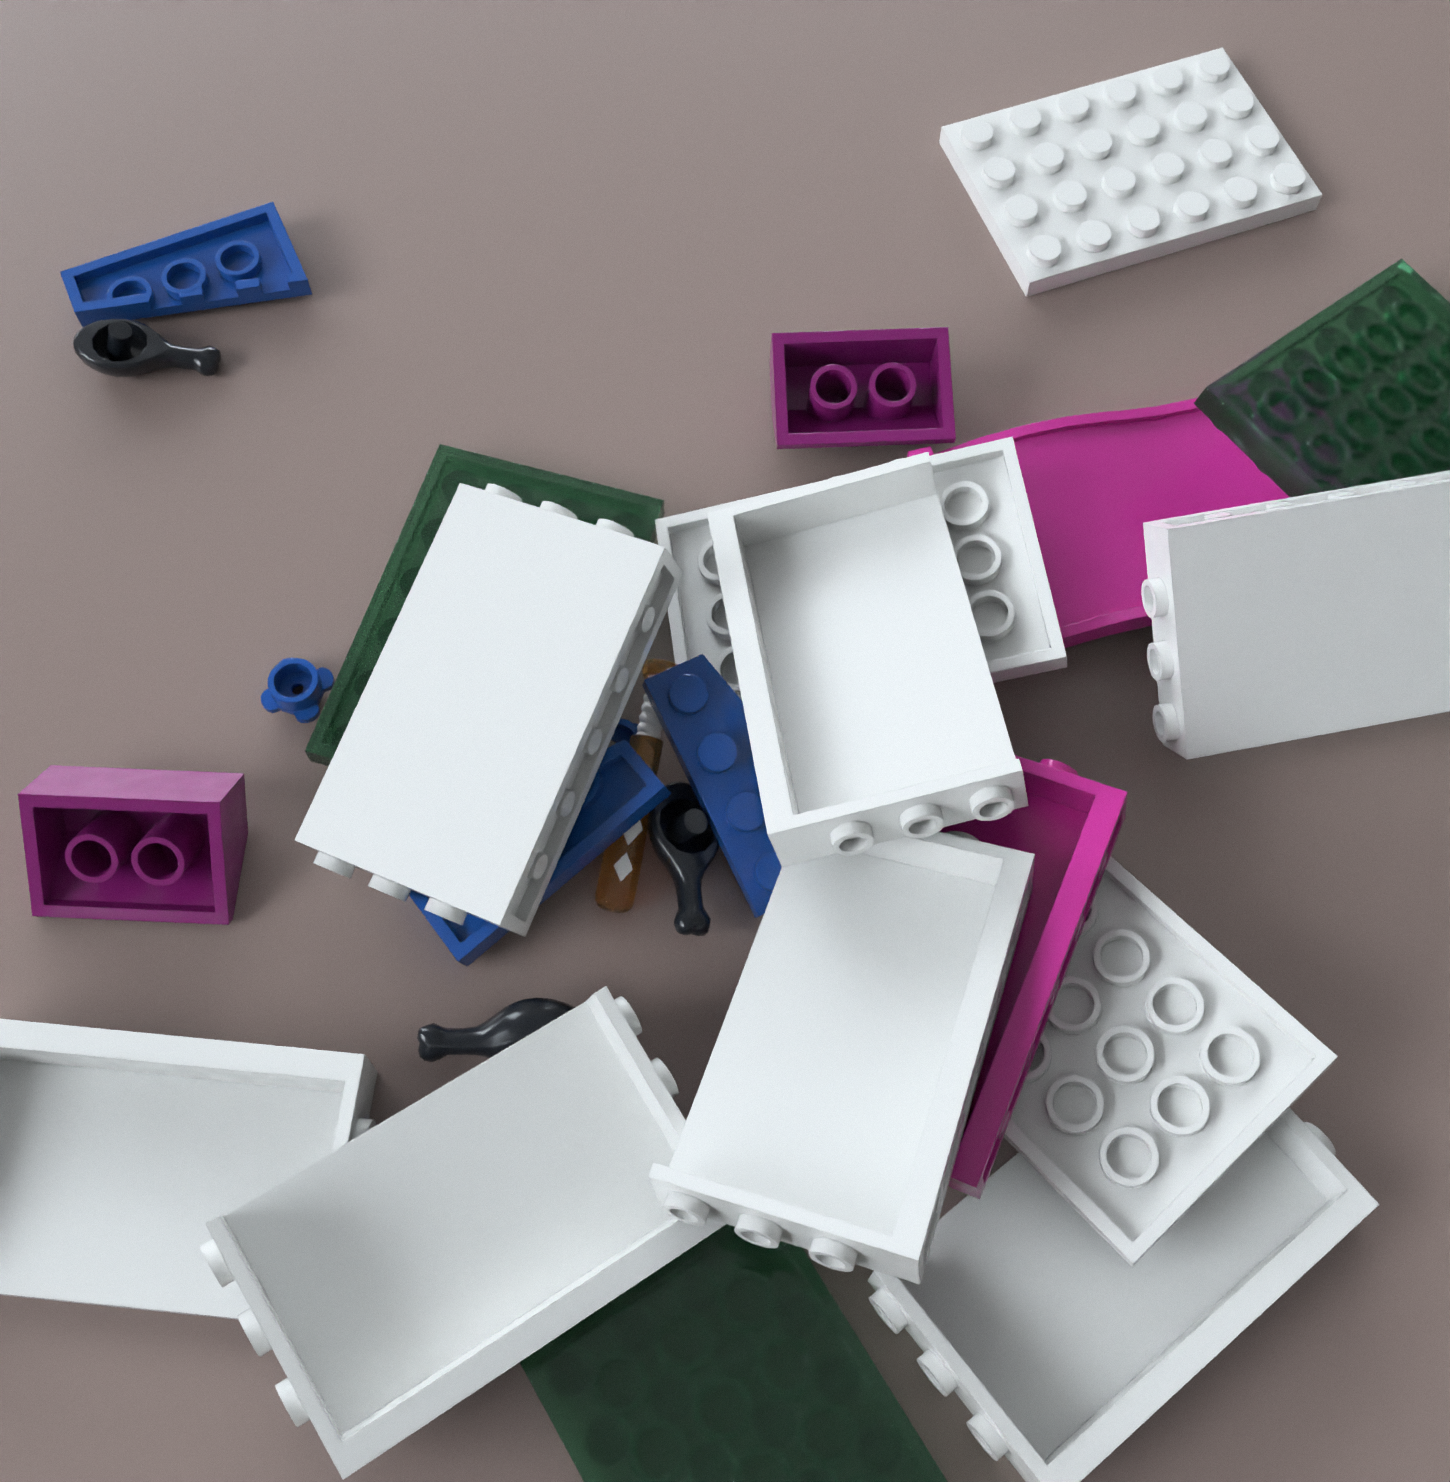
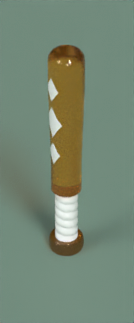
(624, 857)

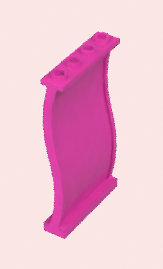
(1097, 483)

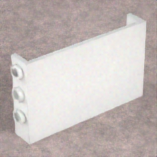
(1300, 615)
(860, 664)
(491, 707)
(854, 1052)
(141, 1139)
(460, 1231)
(1073, 1345)

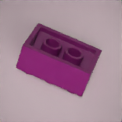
(861, 388)
(134, 843)

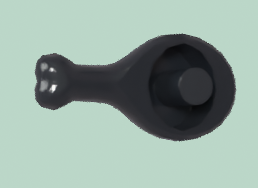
(135, 349)
(686, 848)
(493, 1035)

